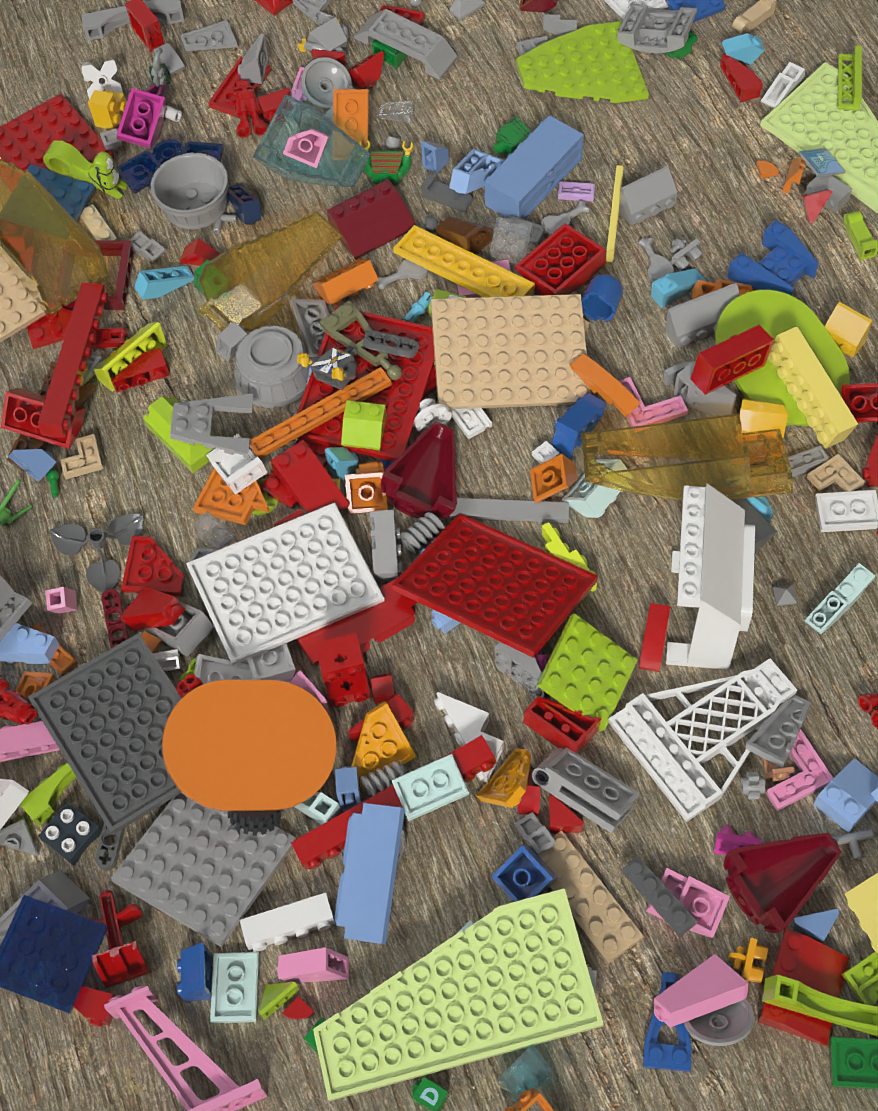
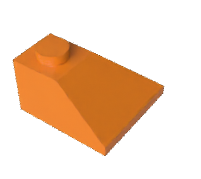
(552, 477)

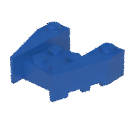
(781, 267)

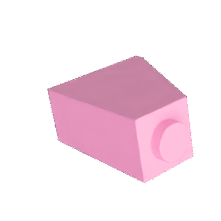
(313, 966)

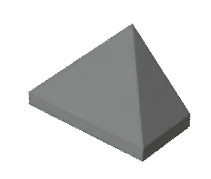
(464, 8)

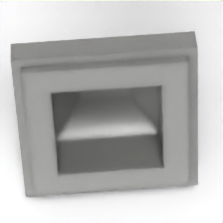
(784, 595)

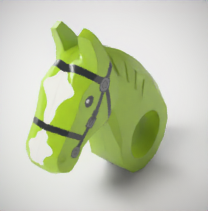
(68, 161)

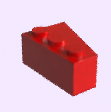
(561, 725)

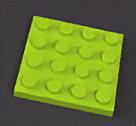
(587, 671)

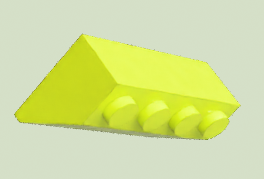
(144, 340)

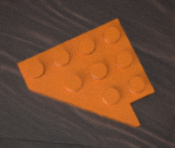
(224, 504)

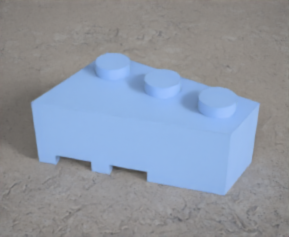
(473, 171)
(27, 646)

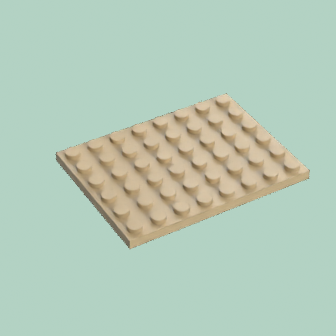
(508, 351)

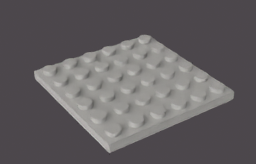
(201, 867)

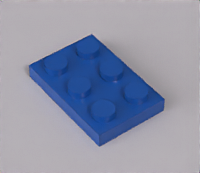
(704, 7)

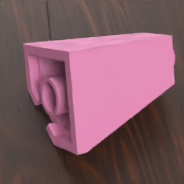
(307, 146)

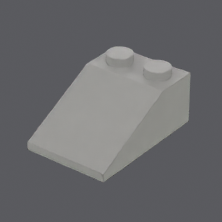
(186, 631)

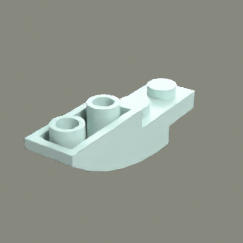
(840, 599)

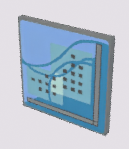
(821, 162)

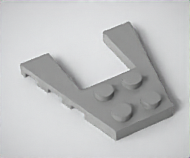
(193, 422)

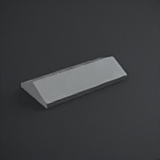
(308, 315)

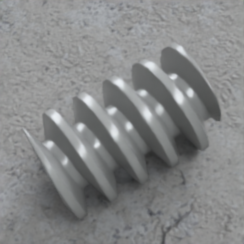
(421, 530)
(382, 779)

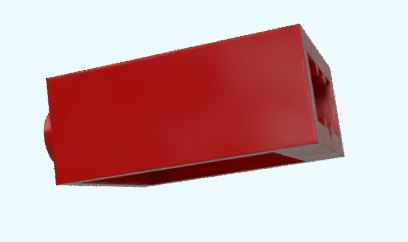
(144, 24)

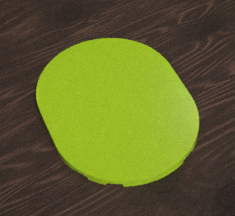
(776, 314)

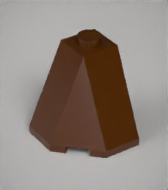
(465, 234)

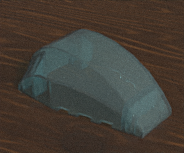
(340, 162)

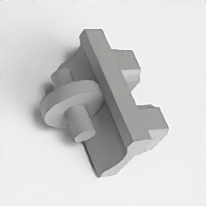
(691, 250)

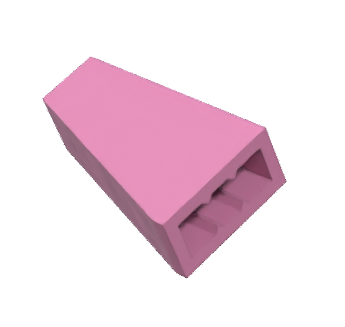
(700, 992)

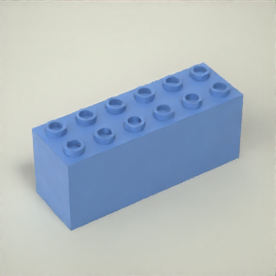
(534, 169)

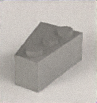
(384, 546)

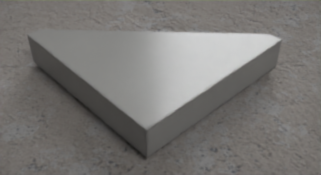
(18, 837)

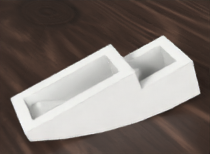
(784, 85)

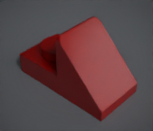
(531, 799)

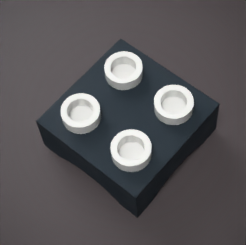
(70, 833)

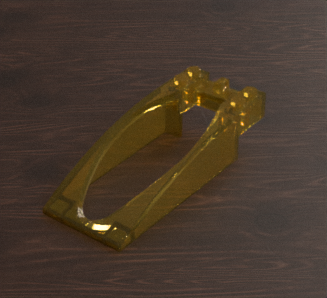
(713, 440)

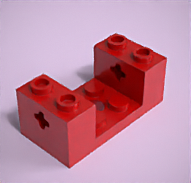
(343, 668)

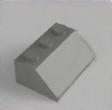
(647, 196)

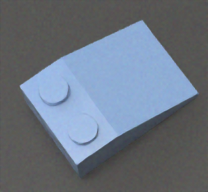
(848, 795)

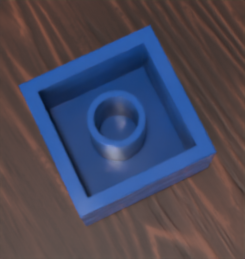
(524, 875)

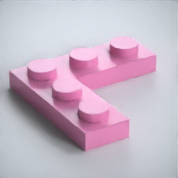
(654, 413)
(811, 778)

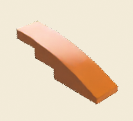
(605, 384)

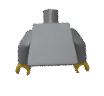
(327, 37)

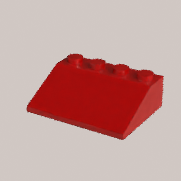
(562, 262)
(814, 966)

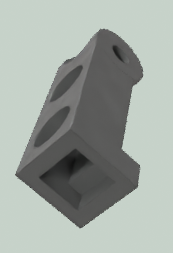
(444, 195)

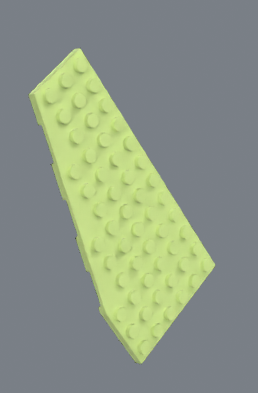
(476, 996)

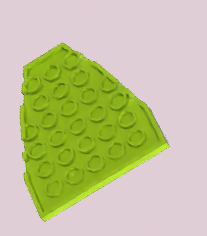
(584, 64)

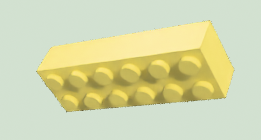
(811, 388)

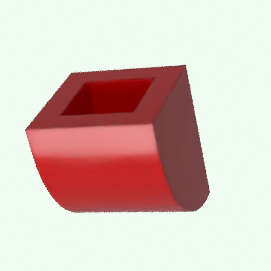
(382, 687)

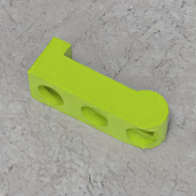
(860, 235)

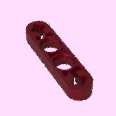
(118, 624)

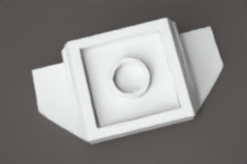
(273, 665)

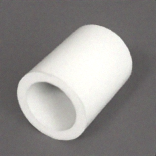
(172, 113)

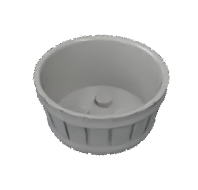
(191, 190)
(269, 367)

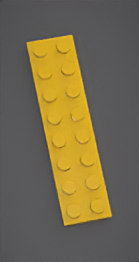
(460, 265)

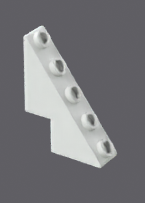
(469, 724)

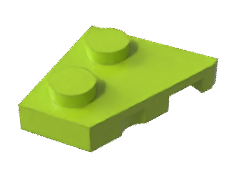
(864, 979)

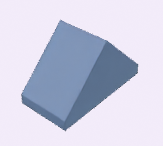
(815, 925)

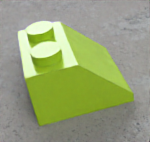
(363, 425)

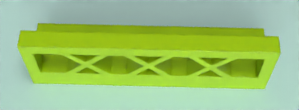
(856, 78)

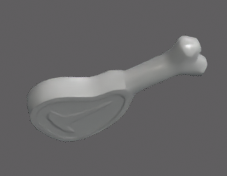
(552, 223)
(659, 265)
(406, 270)

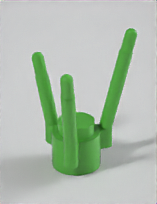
(5, 513)

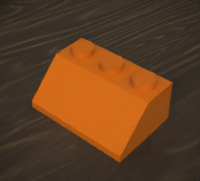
(346, 281)

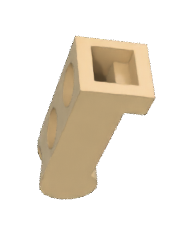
(754, 16)

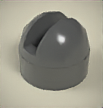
(430, 223)

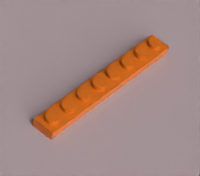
(318, 413)

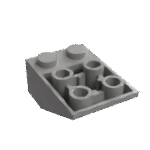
(717, 402)
(520, 667)

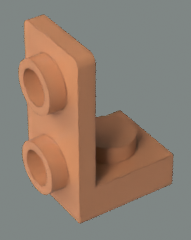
(775, 772)

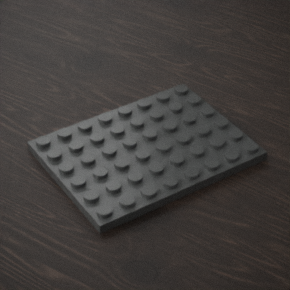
(111, 730)

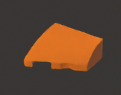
(794, 173)

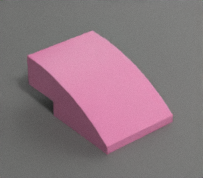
(698, 898)

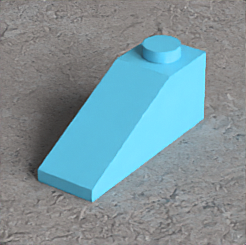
(161, 281)
(674, 286)

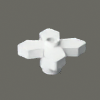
(107, 71)

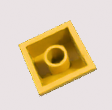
(848, 329)

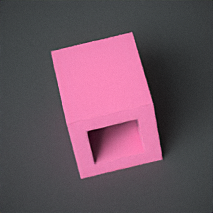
(61, 600)

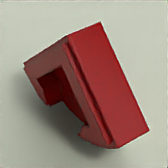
(298, 1010)

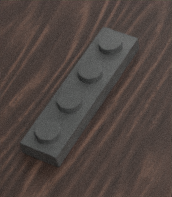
(659, 896)

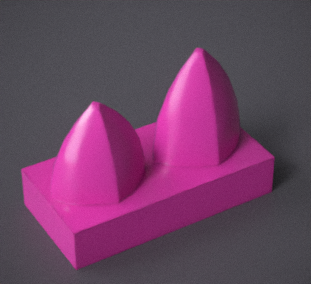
(727, 840)

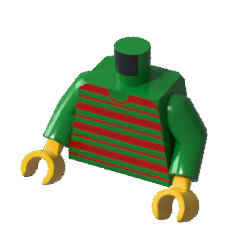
(388, 164)

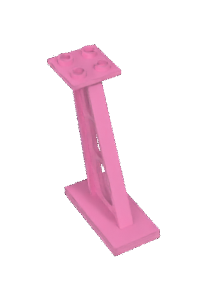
(230, 1096)

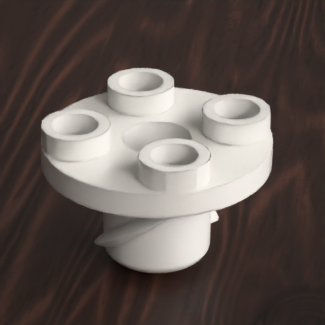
(430, 413)

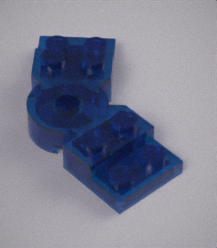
(140, 169)

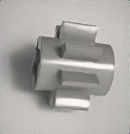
(753, 785)

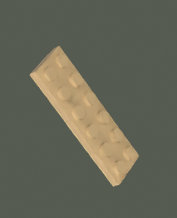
(590, 901)

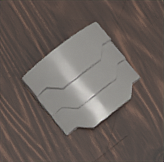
(655, 29)

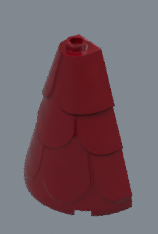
(424, 475)
(779, 876)

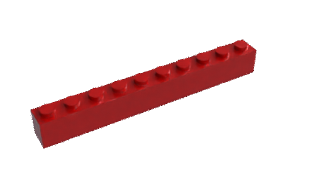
(73, 360)
(330, 837)

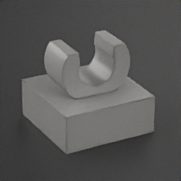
(110, 140)

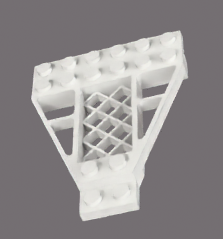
(673, 763)

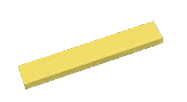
(614, 214)

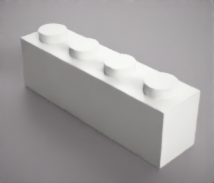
(287, 922)

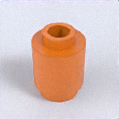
(370, 467)

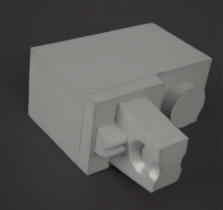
(840, 191)

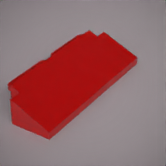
(375, 622)

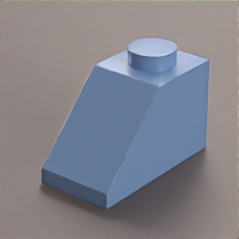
(434, 156)
(33, 461)
(347, 788)

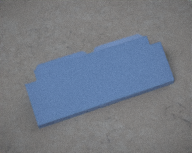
(369, 872)

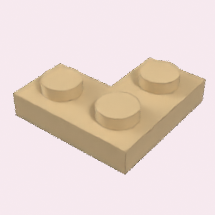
(87, 460)
(836, 471)

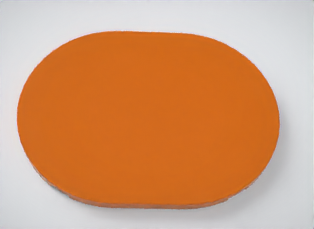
(249, 745)

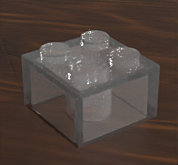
(511, 239)

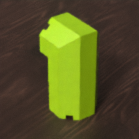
(159, 424)

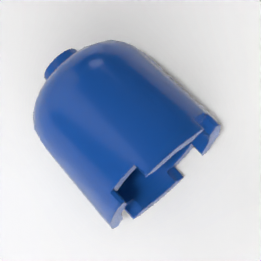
(602, 297)

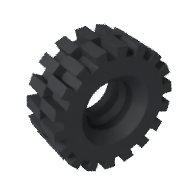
(255, 820)

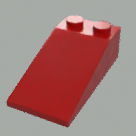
(307, 479)

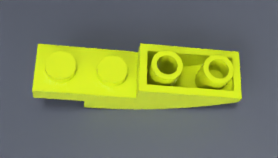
(561, 550)

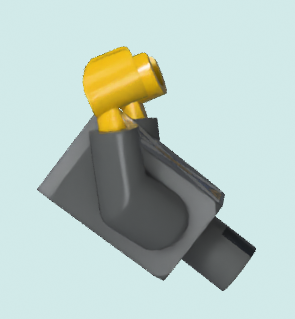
(333, 367)

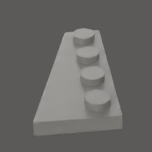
(780, 731)

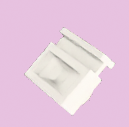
(471, 421)

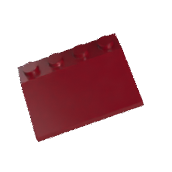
(371, 219)

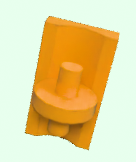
(753, 951)

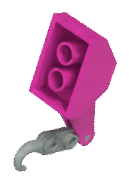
(145, 110)

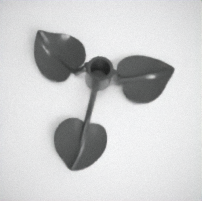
(99, 574)

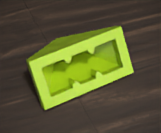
(275, 996)

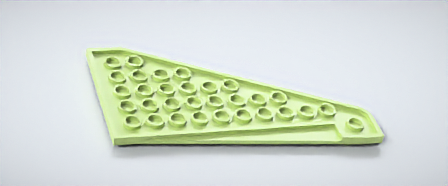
(812, 121)

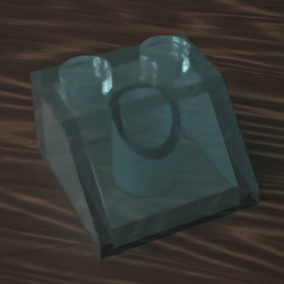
(525, 1073)

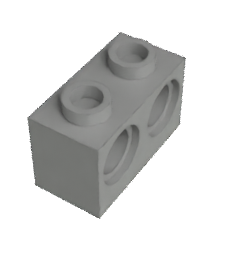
(229, 341)

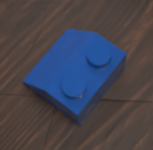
(195, 973)

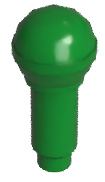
(52, 477)

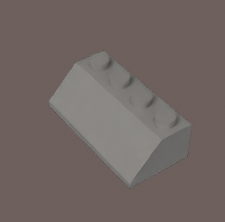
(698, 316)

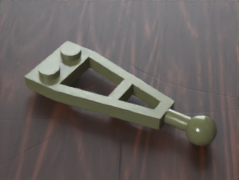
(344, 317)

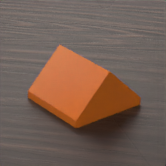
(365, 492)

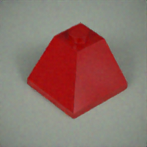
(367, 71)

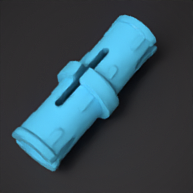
(418, 308)

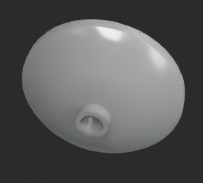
(327, 73)
(723, 1025)

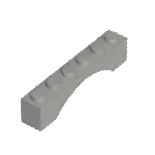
(103, 22)

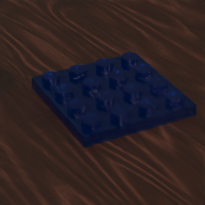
(48, 953)

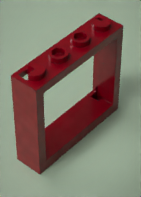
(126, 251)

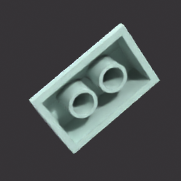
(591, 498)

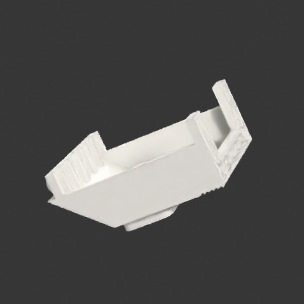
(713, 576)

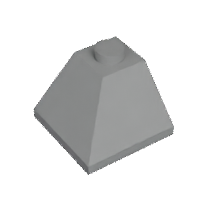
(255, 62)

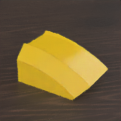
(762, 416)

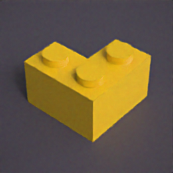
(107, 108)

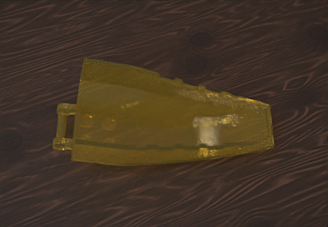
(263, 274)

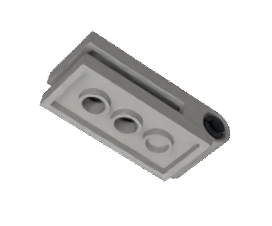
(585, 788)

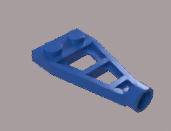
(664, 1055)

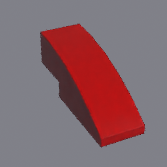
(654, 637)

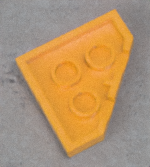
(380, 742)
(509, 781)

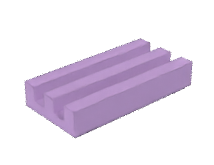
(579, 192)

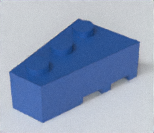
(577, 420)

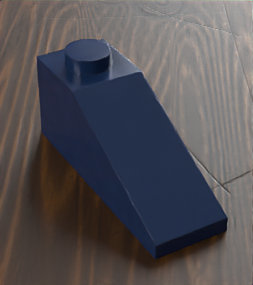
(244, 204)

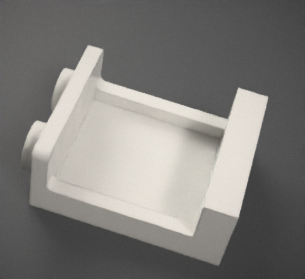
(235, 469)

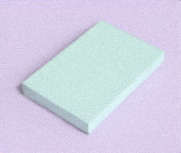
(430, 787)
(235, 987)

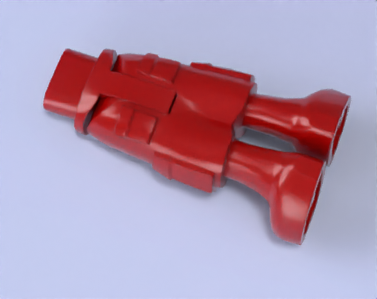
(247, 106)
(14, 705)

